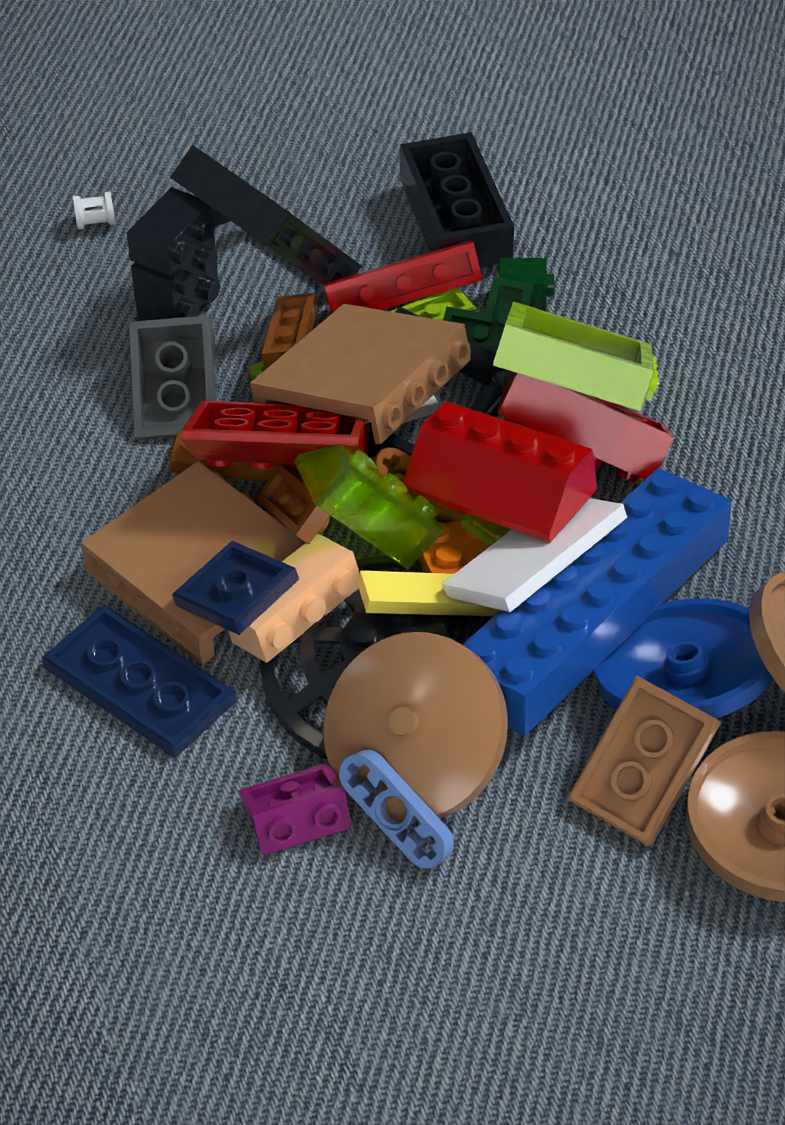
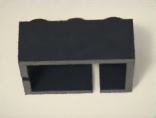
(174, 258)

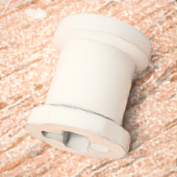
(94, 210)

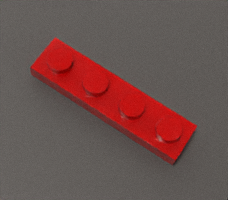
(406, 279)

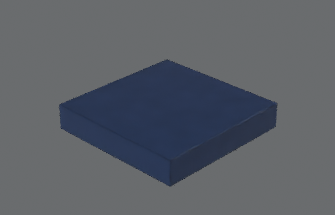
(235, 587)

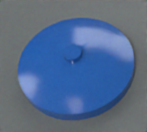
(692, 651)

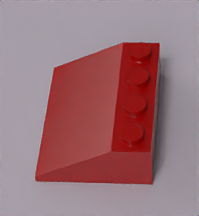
(267, 433)

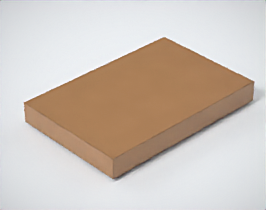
(643, 761)

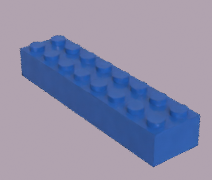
(602, 596)

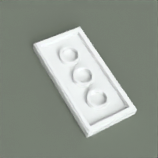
(522, 564)

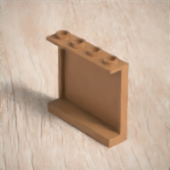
(367, 366)
(170, 538)

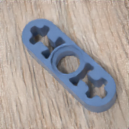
(375, 807)

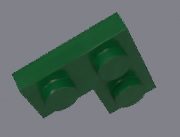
(487, 327)

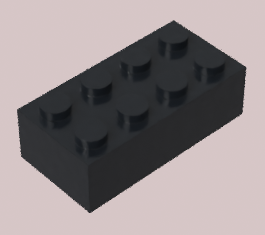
(456, 197)

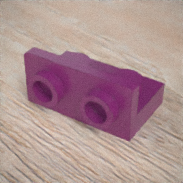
(296, 808)

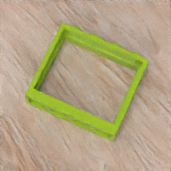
(577, 356)

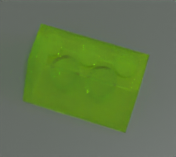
(369, 502)

